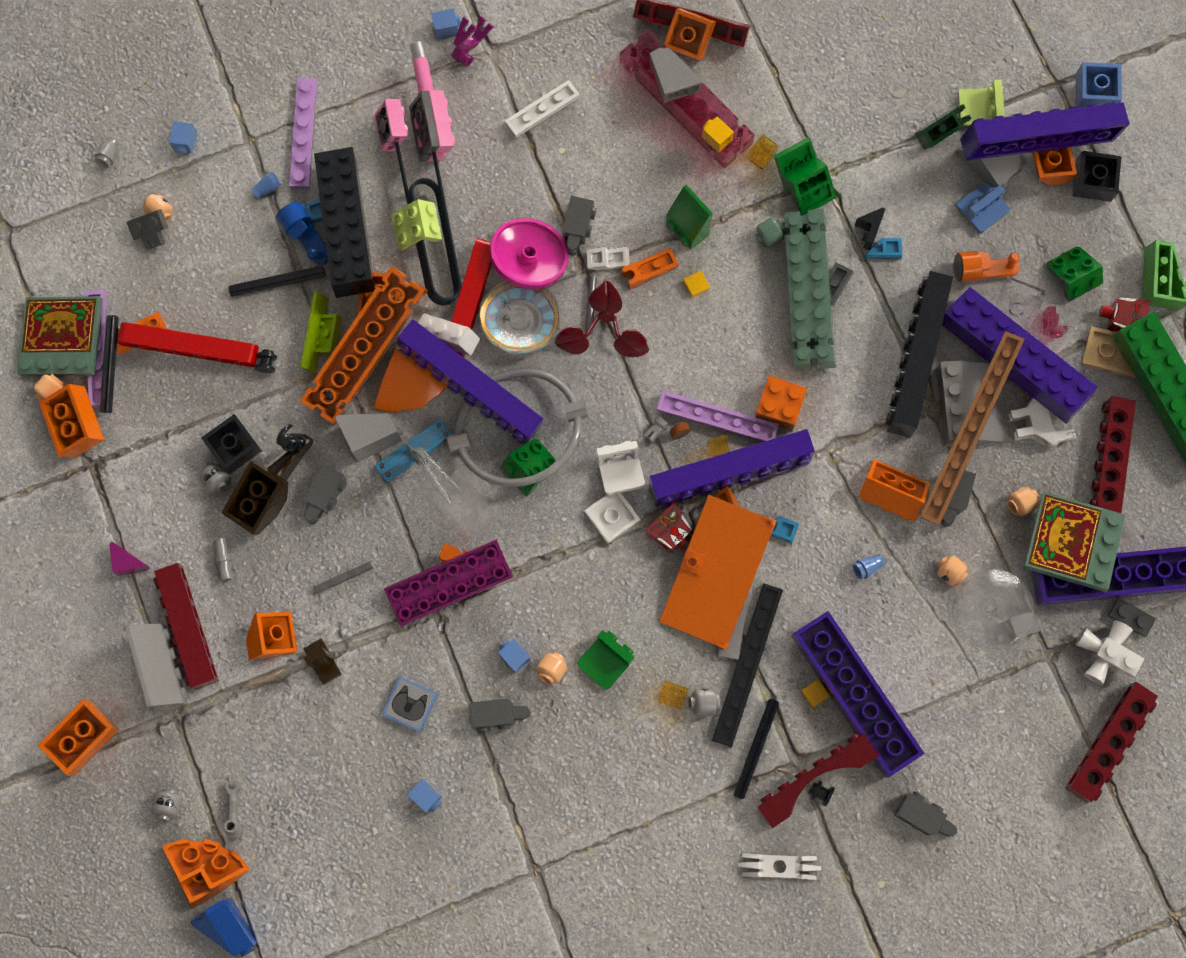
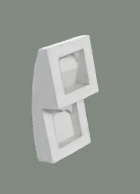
(607, 259)

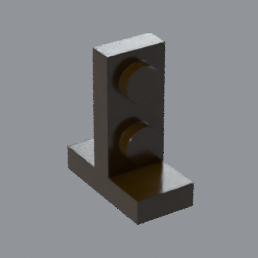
(321, 661)

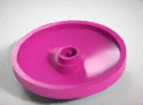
(528, 253)

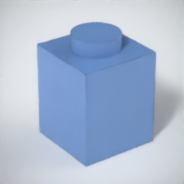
(445, 23)
(183, 137)
(513, 655)
(425, 796)

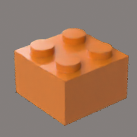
(689, 34)
(781, 402)

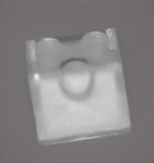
(1020, 301)

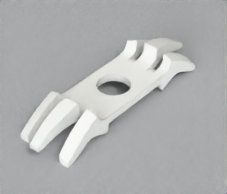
(766, 864)

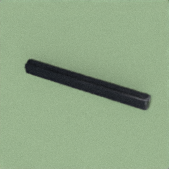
(277, 281)
(109, 363)
(756, 749)

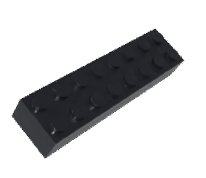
(344, 222)
(919, 354)

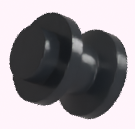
(266, 358)
(818, 791)

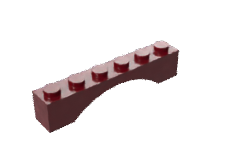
(663, 13)
(854, 755)

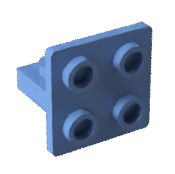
(983, 206)

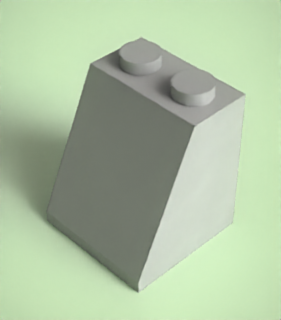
(996, 169)
(369, 433)

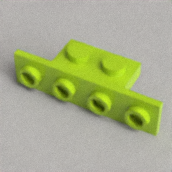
(321, 333)

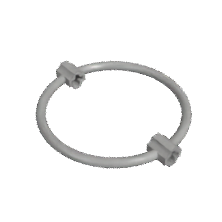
(575, 412)

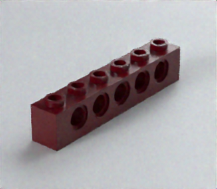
(1124, 410)
(1112, 729)

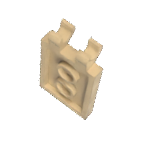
(1104, 354)

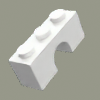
(455, 335)

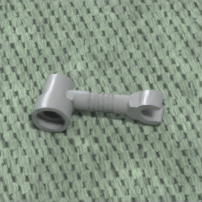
(238, 830)

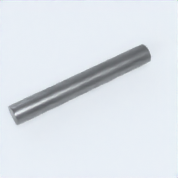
(590, 311)
(343, 577)

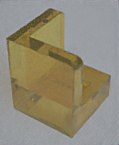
(762, 152)
(717, 446)
(673, 695)

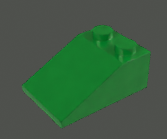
(689, 218)

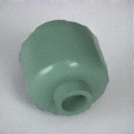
(770, 232)

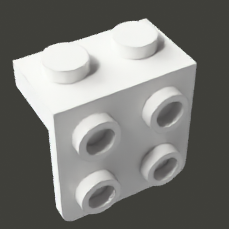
(620, 467)

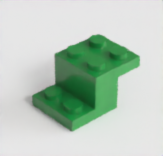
(805, 176)

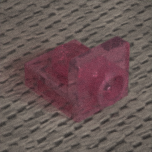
(1050, 323)

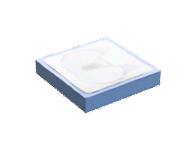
(410, 704)

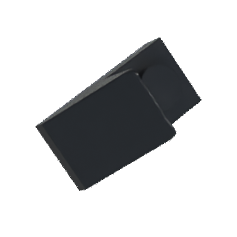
(871, 224)

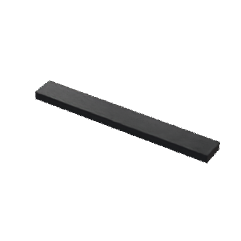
(747, 665)

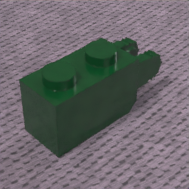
(941, 127)

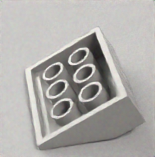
(957, 389)
(157, 666)

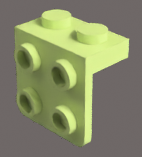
(416, 223)

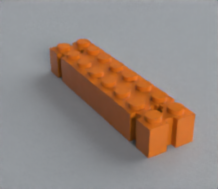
(363, 345)

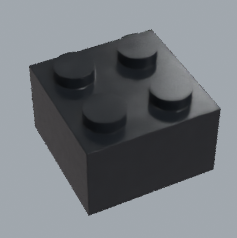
(1097, 176)
(231, 444)

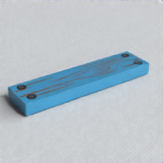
(401, 458)

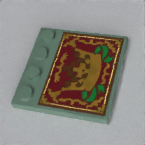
(60, 336)
(1074, 541)

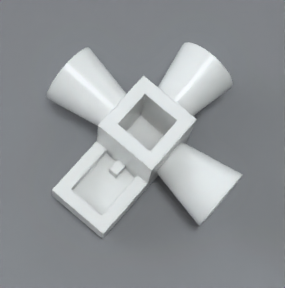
(1109, 652)

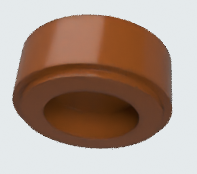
(679, 430)

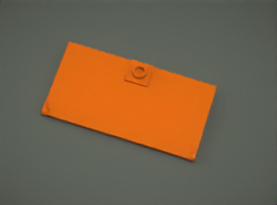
(717, 571)

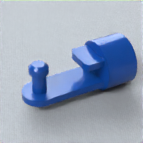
(298, 225)

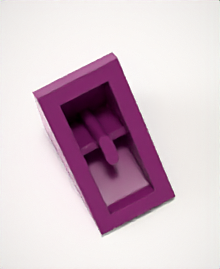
(124, 562)

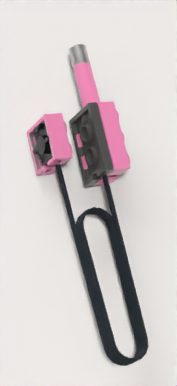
(433, 142)

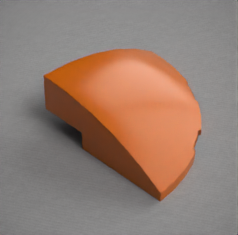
(406, 386)
(203, 868)

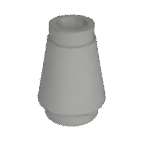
(105, 155)

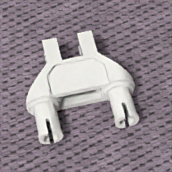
(1039, 425)

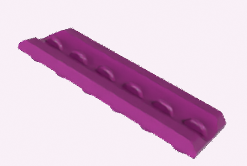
(448, 582)

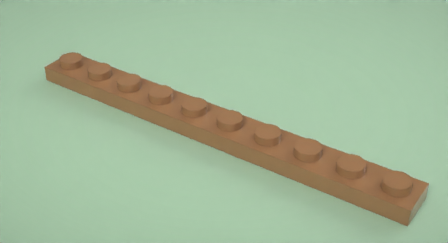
(972, 428)

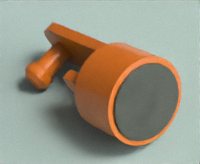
(978, 265)

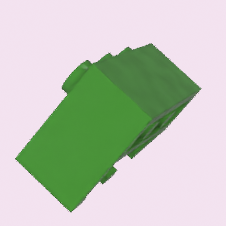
(1162, 276)

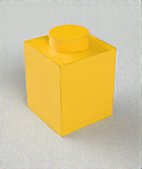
(717, 134)

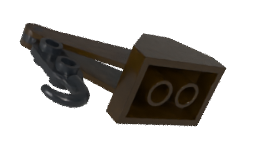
(265, 488)

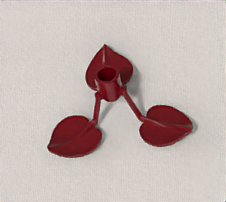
(607, 302)

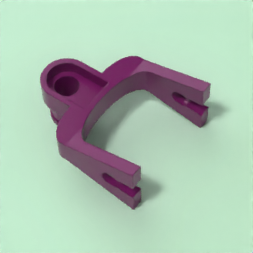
(464, 44)

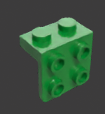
(1077, 271)
(527, 461)
(606, 660)

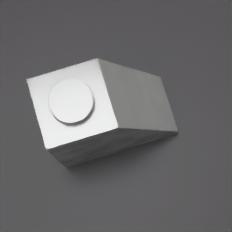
(673, 75)

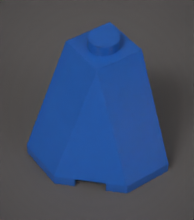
(226, 927)

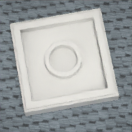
(612, 516)

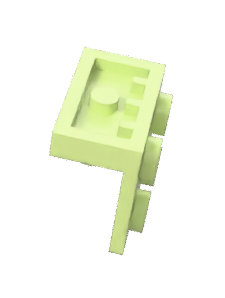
(982, 102)

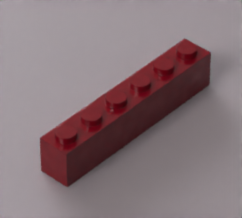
(186, 626)

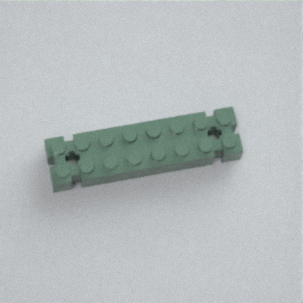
(809, 290)

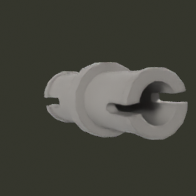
(222, 559)

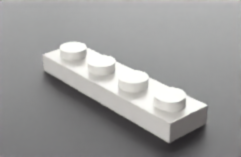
(542, 109)

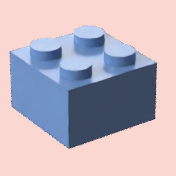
(1098, 84)

